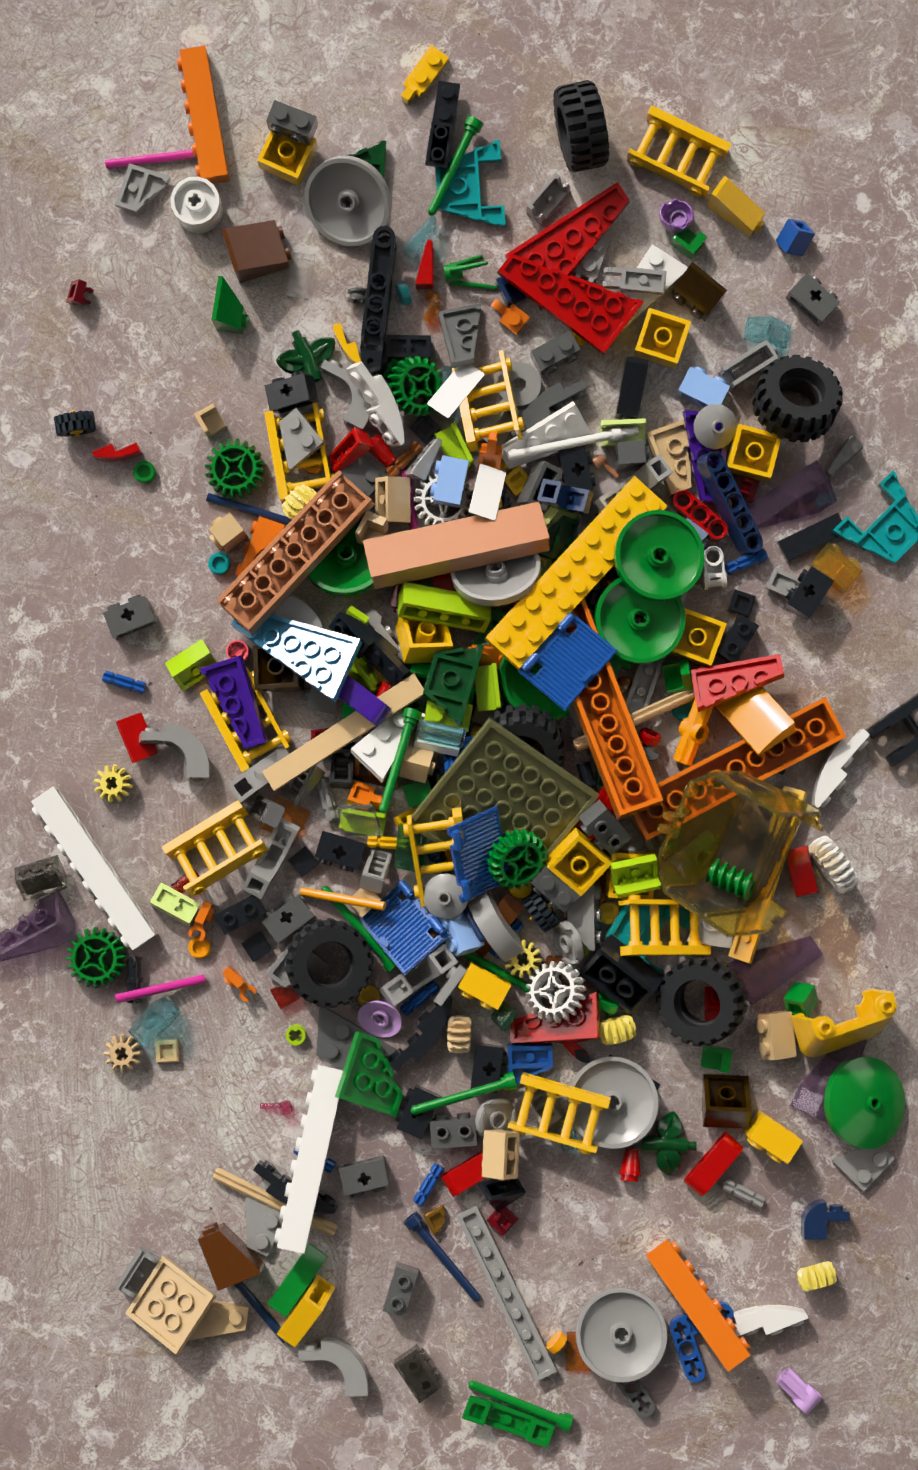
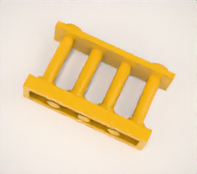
(678, 129)
(470, 415)
(281, 465)
(232, 740)
(410, 831)
(197, 837)
(656, 946)
(575, 1097)

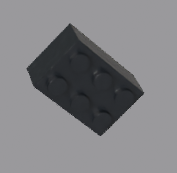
(622, 979)

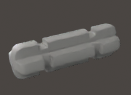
(327, 799)
(743, 1193)

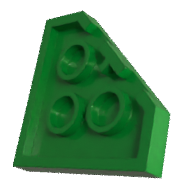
(369, 1077)

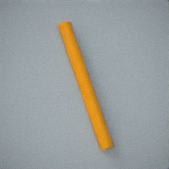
(341, 898)

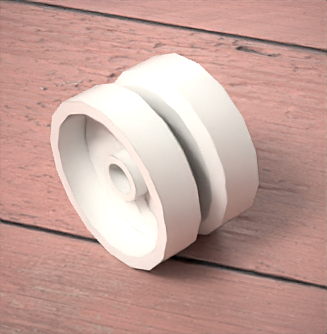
(208, 204)

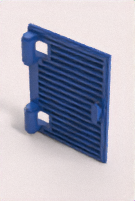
(568, 661)
(471, 852)
(404, 928)

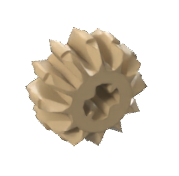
(459, 1034)
(115, 1054)

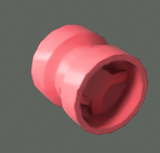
(236, 648)

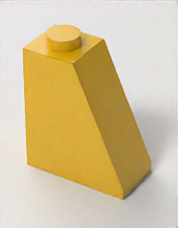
(736, 207)
(306, 1310)

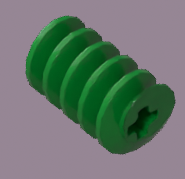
(731, 879)

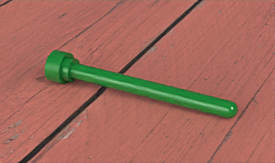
(472, 127)
(411, 718)
(388, 964)
(498, 971)
(506, 1083)
(562, 1420)

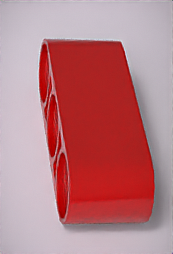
(694, 505)
(713, 1164)
(464, 1174)

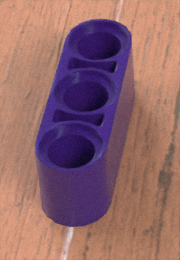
(363, 701)

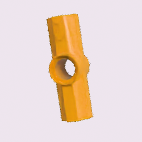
(692, 732)

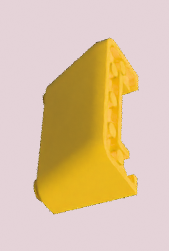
(822, 1036)

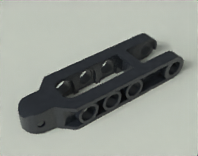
(380, 274)
(900, 713)

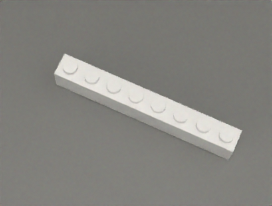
(94, 868)
(310, 1162)

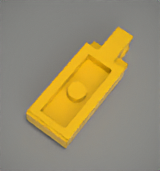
(424, 74)

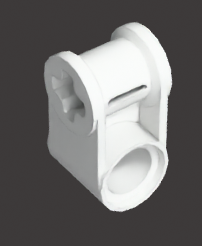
(714, 570)

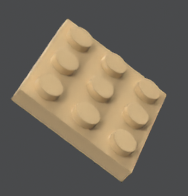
(171, 1304)

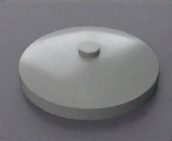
(347, 200)
(498, 582)
(631, 1105)
(621, 1334)

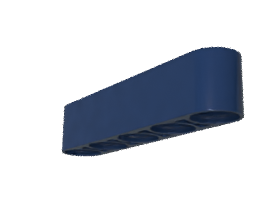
(720, 498)

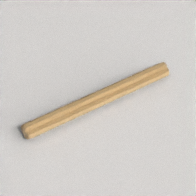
(648, 713)
(263, 1197)

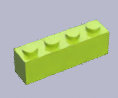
(441, 607)

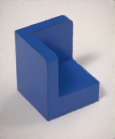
(795, 237)

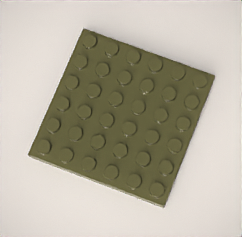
(515, 777)

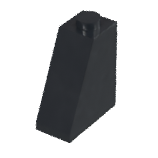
(631, 388)

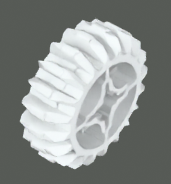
(429, 500)
(833, 864)
(552, 974)

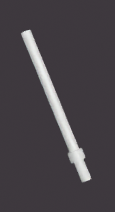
(614, 434)

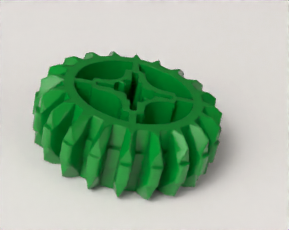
(427, 385)
(228, 475)
(519, 865)
(102, 965)

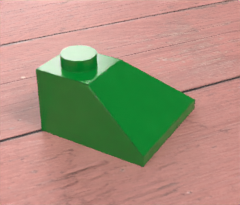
(228, 311)

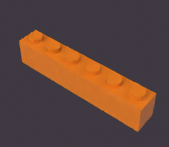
(204, 114)
(698, 1305)

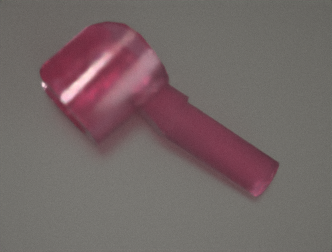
(284, 1106)

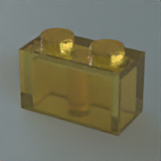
(837, 566)

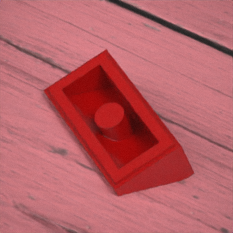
(129, 730)

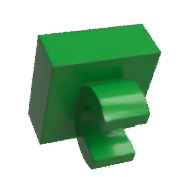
(606, 1005)

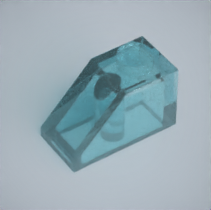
(154, 1020)

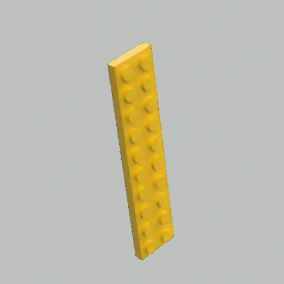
(570, 576)

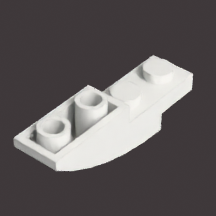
(383, 410)
(830, 774)
(769, 1317)

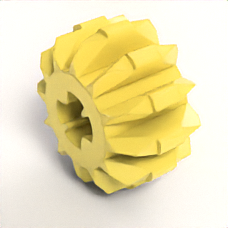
(297, 500)
(105, 784)
(530, 957)
(617, 1029)
(817, 1276)

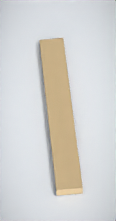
(339, 735)

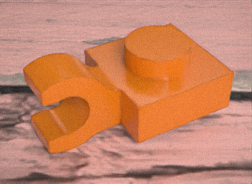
(512, 317)
(364, 794)
(204, 915)
(233, 979)

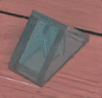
(769, 328)

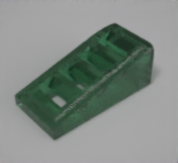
(504, 1015)

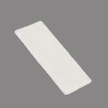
(455, 389)
(487, 492)

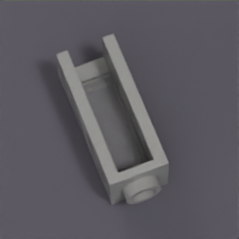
(748, 364)

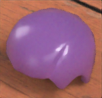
(676, 216)

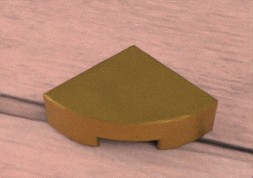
(435, 1219)

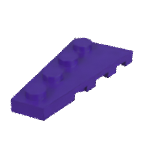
(696, 451)
(234, 690)

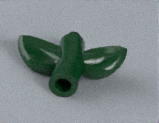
(306, 355)
(668, 1144)

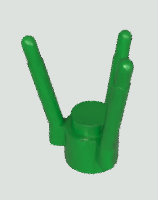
(454, 272)

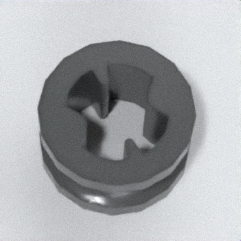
(357, 295)

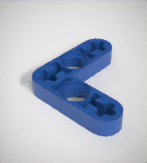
(691, 1329)

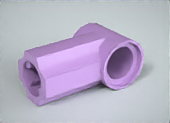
(803, 1394)

